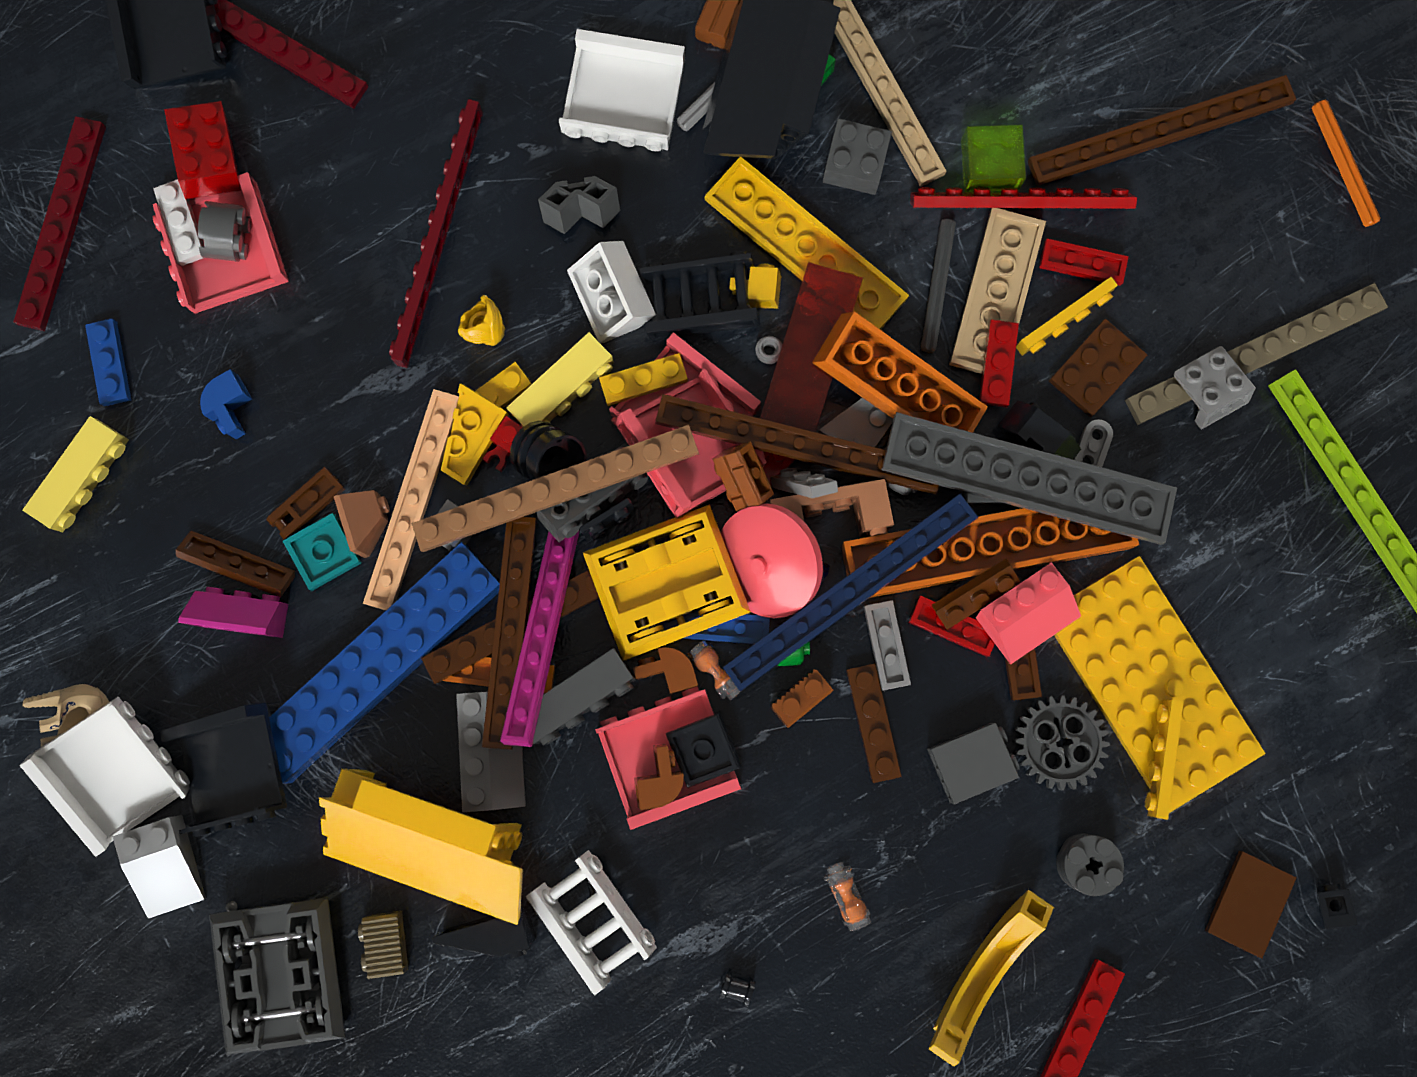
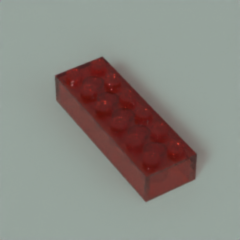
(798, 385)

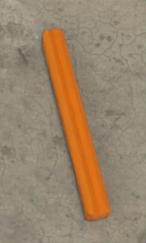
(1346, 163)

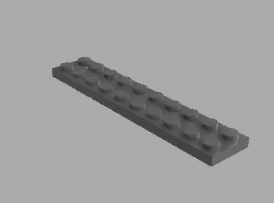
(1029, 478)

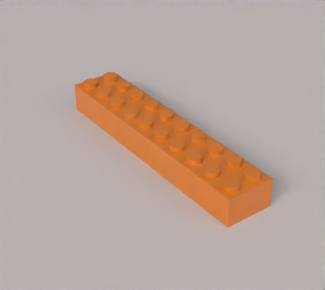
(1016, 535)

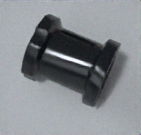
(737, 989)

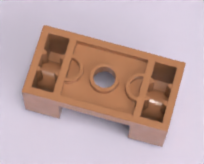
(868, 499)

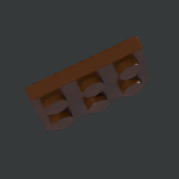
(1098, 368)

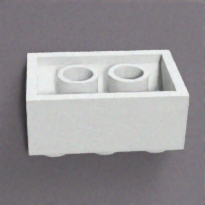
(611, 291)

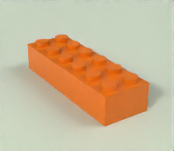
(894, 376)

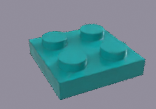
(321, 552)

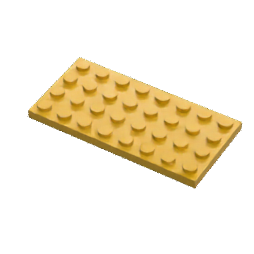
(1137, 655)

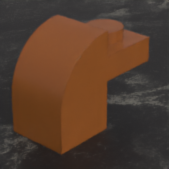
(674, 664)
(662, 788)

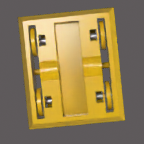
(666, 582)

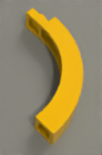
(989, 964)

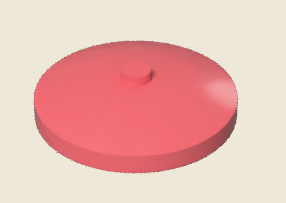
(773, 559)

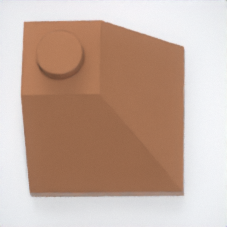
(362, 519)

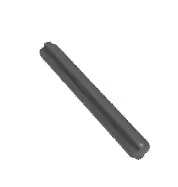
(938, 285)

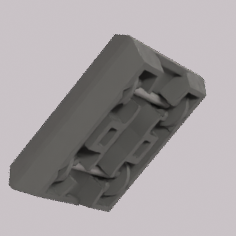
(279, 975)

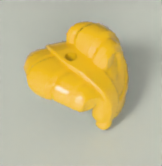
(482, 323)

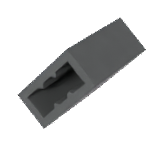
(974, 762)

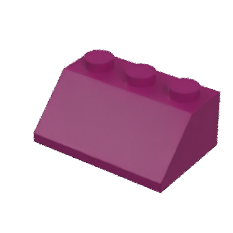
(236, 612)

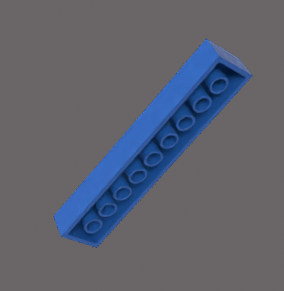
(379, 659)

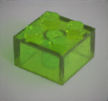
(993, 157)

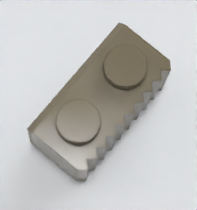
(383, 944)

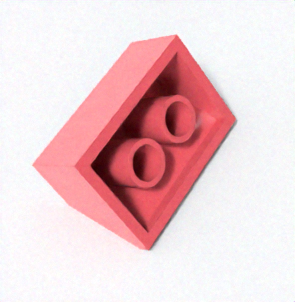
(1030, 613)

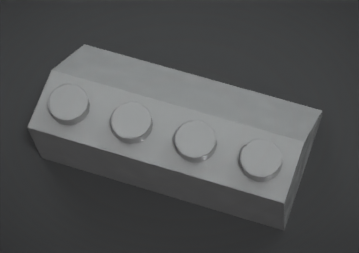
(488, 775)

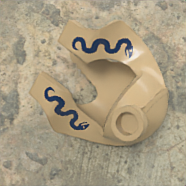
(72, 707)

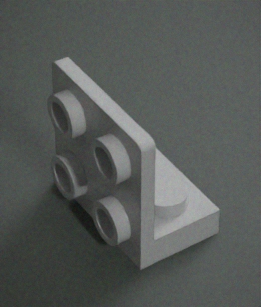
(1215, 386)

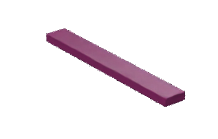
(539, 642)

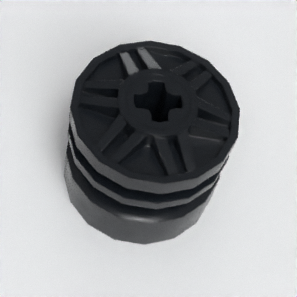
(544, 449)

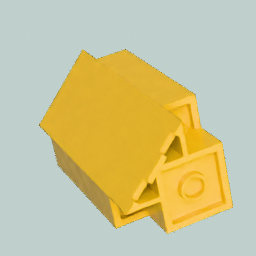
(423, 845)

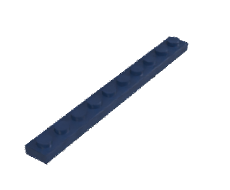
(850, 592)

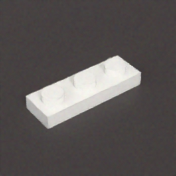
(179, 222)

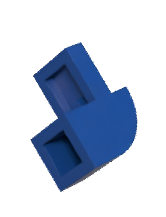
(220, 399)

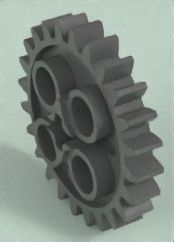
(1086, 735)

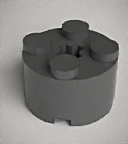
(223, 231)
(1104, 873)

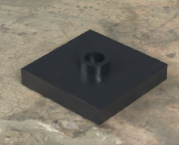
(703, 750)

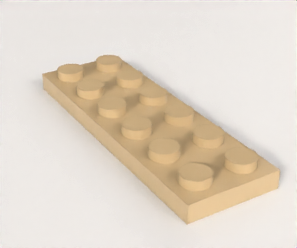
(997, 283)

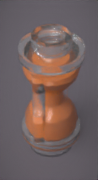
(707, 660)
(852, 907)

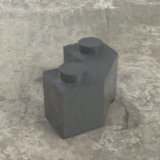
(566, 203)

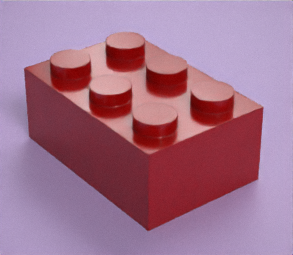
(202, 149)

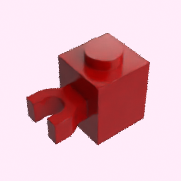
(502, 439)

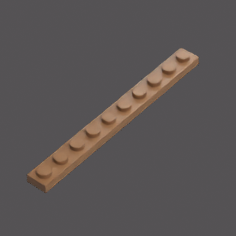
(555, 488)

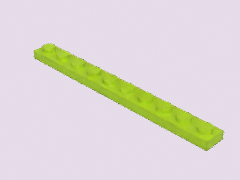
(1349, 481)

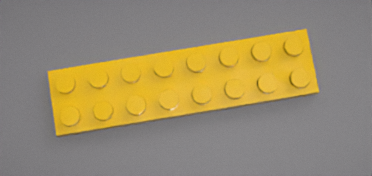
(799, 238)

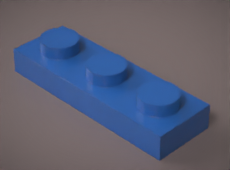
(108, 362)

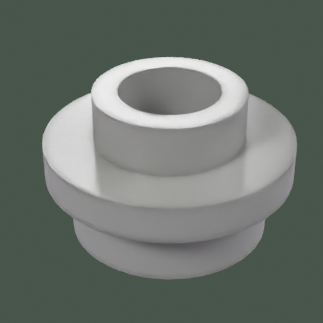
(768, 341)

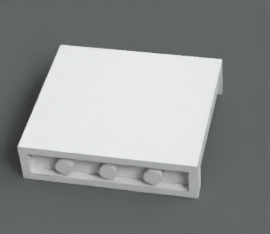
(623, 90)
(106, 774)

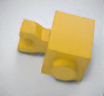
(762, 286)

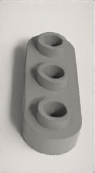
(1095, 449)

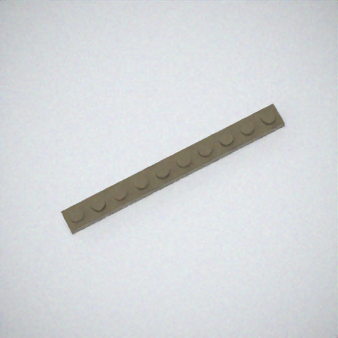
(1268, 348)

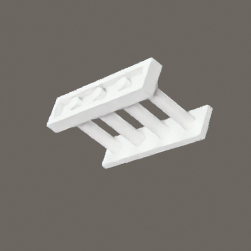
(578, 947)

